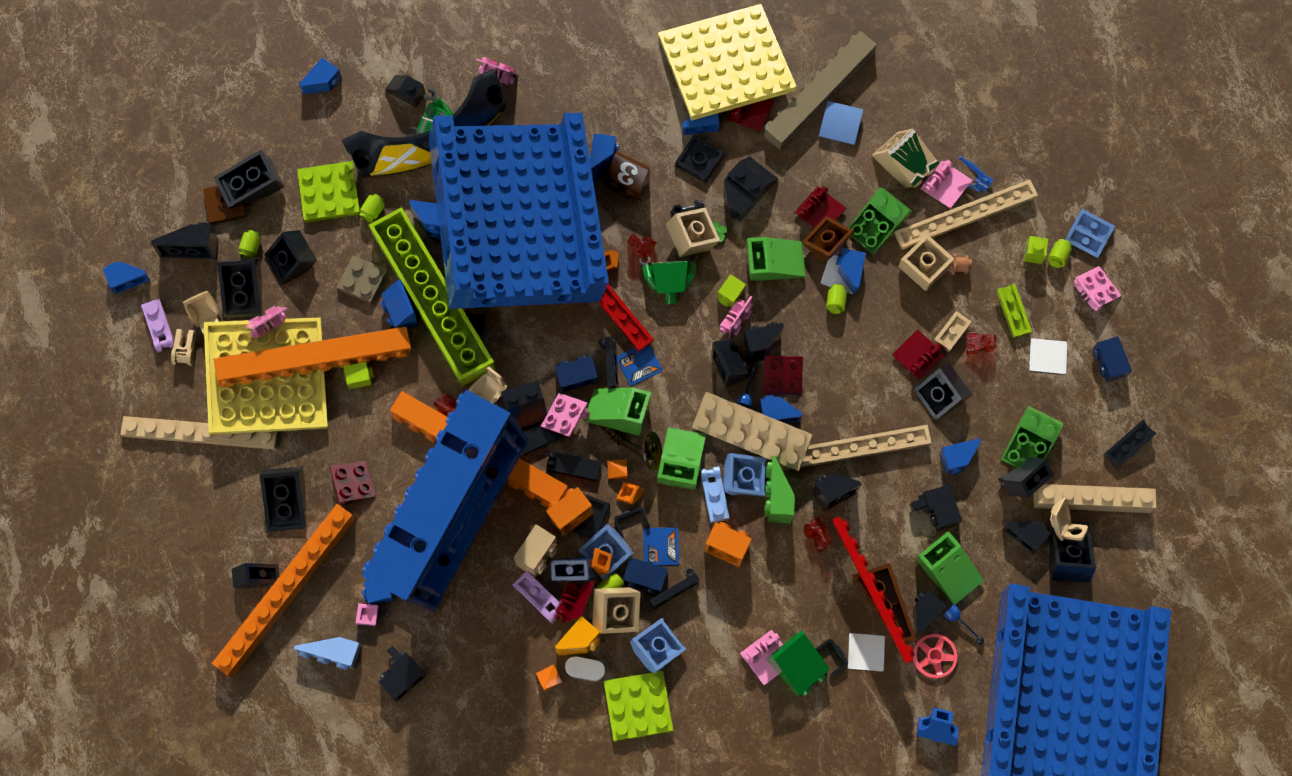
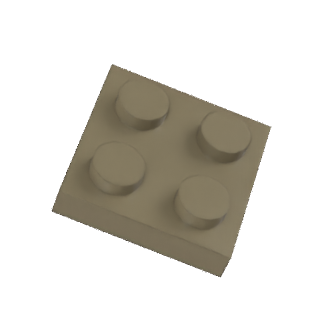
(362, 279)

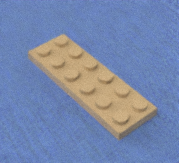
(752, 431)

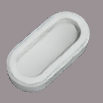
(585, 668)

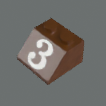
(628, 176)

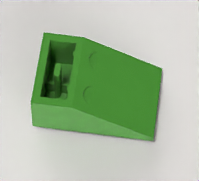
(879, 220)
(774, 259)
(619, 409)
(1032, 437)
(681, 458)
(780, 495)
(950, 568)

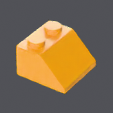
(579, 639)

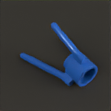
(983, 181)

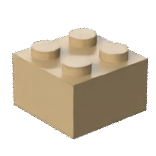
(692, 232)
(926, 262)
(536, 551)
(616, 610)

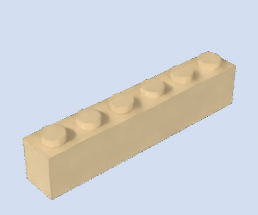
(1096, 498)

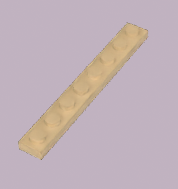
(966, 214)
(192, 432)
(865, 446)

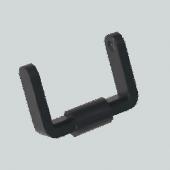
(627, 514)
(839, 653)

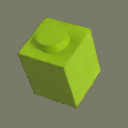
(1035, 250)
(731, 291)
(358, 375)

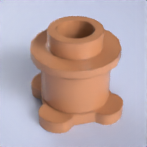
(961, 264)

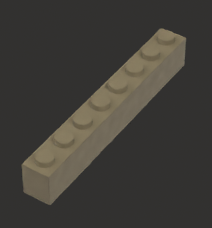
(819, 90)

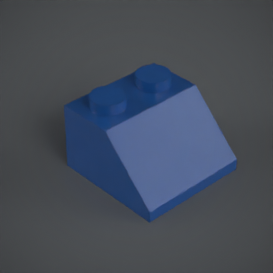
(602, 154)
(427, 217)
(398, 306)

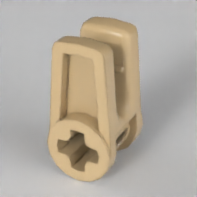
(183, 354)

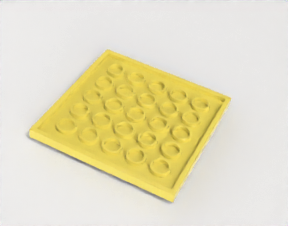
(726, 62)
(263, 405)

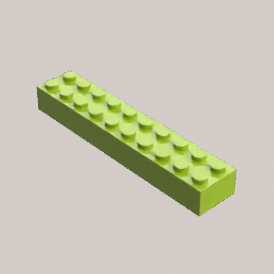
(429, 295)

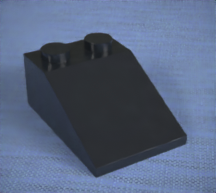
(249, 180)
(189, 242)
(240, 287)
(284, 498)
(1071, 558)

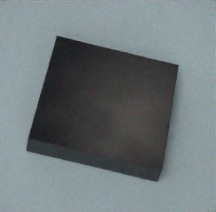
(699, 159)
(594, 523)

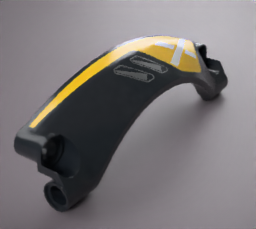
(409, 153)

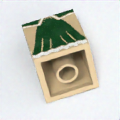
(906, 158)

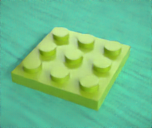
(328, 191)
(638, 706)

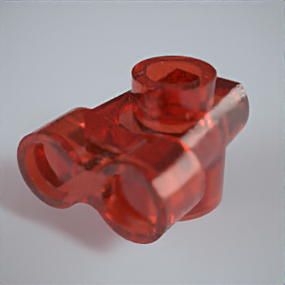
(644, 246)
(977, 342)
(445, 404)
(818, 531)

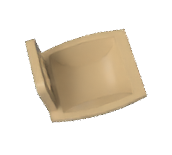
(202, 309)
(489, 386)
(1061, 522)

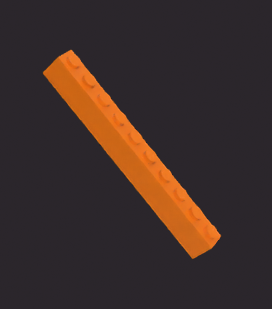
(311, 356)
(523, 476)
(283, 591)

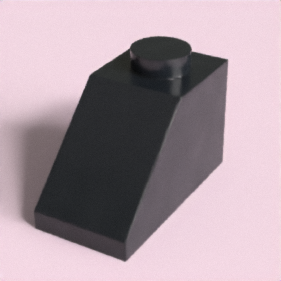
(406, 89)
(737, 200)
(1028, 533)
(254, 575)
(925, 611)

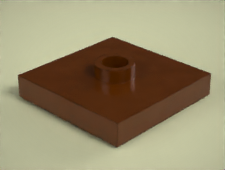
(217, 208)

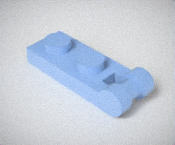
(714, 495)

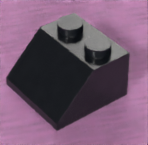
(752, 177)
(290, 256)
(728, 362)
(942, 392)
(526, 404)
(834, 489)

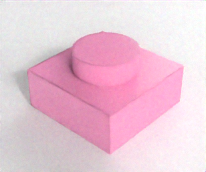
(367, 614)

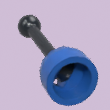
(745, 399)
(953, 614)

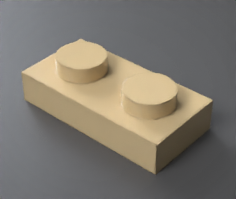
(952, 331)

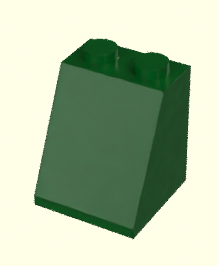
(799, 664)

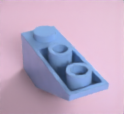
(335, 650)

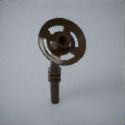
(648, 449)

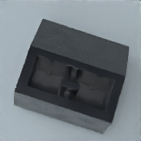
(761, 340)

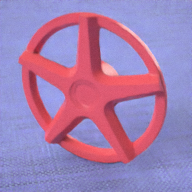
(935, 656)

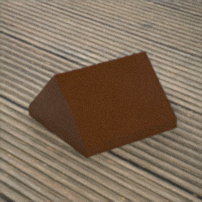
(827, 238)

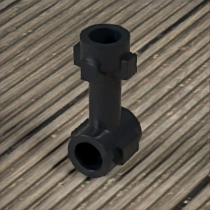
(679, 209)

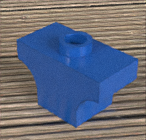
(938, 727)

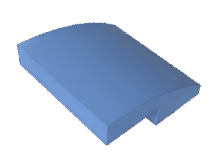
(841, 122)
(1089, 233)

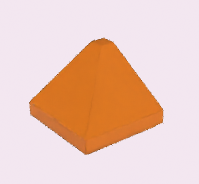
(611, 259)
(617, 469)
(629, 493)
(601, 561)
(549, 677)

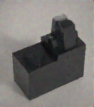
(1027, 478)
(941, 506)
(402, 676)

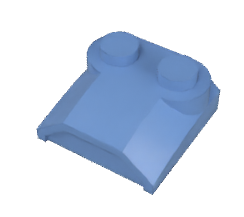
(744, 475)
(610, 542)
(656, 646)

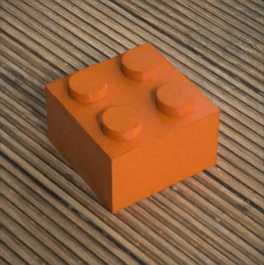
(569, 511)
(728, 544)

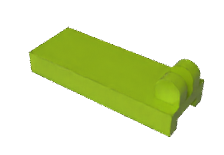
(1013, 310)

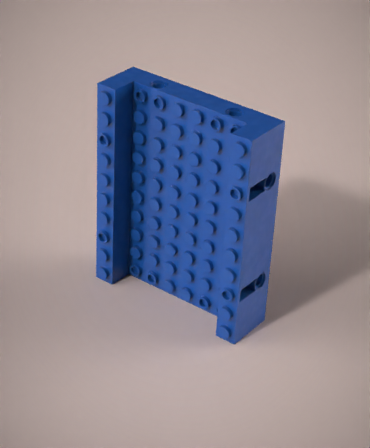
(517, 213)
(447, 502)
(1075, 688)

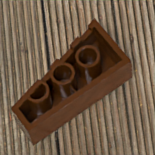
(889, 586)

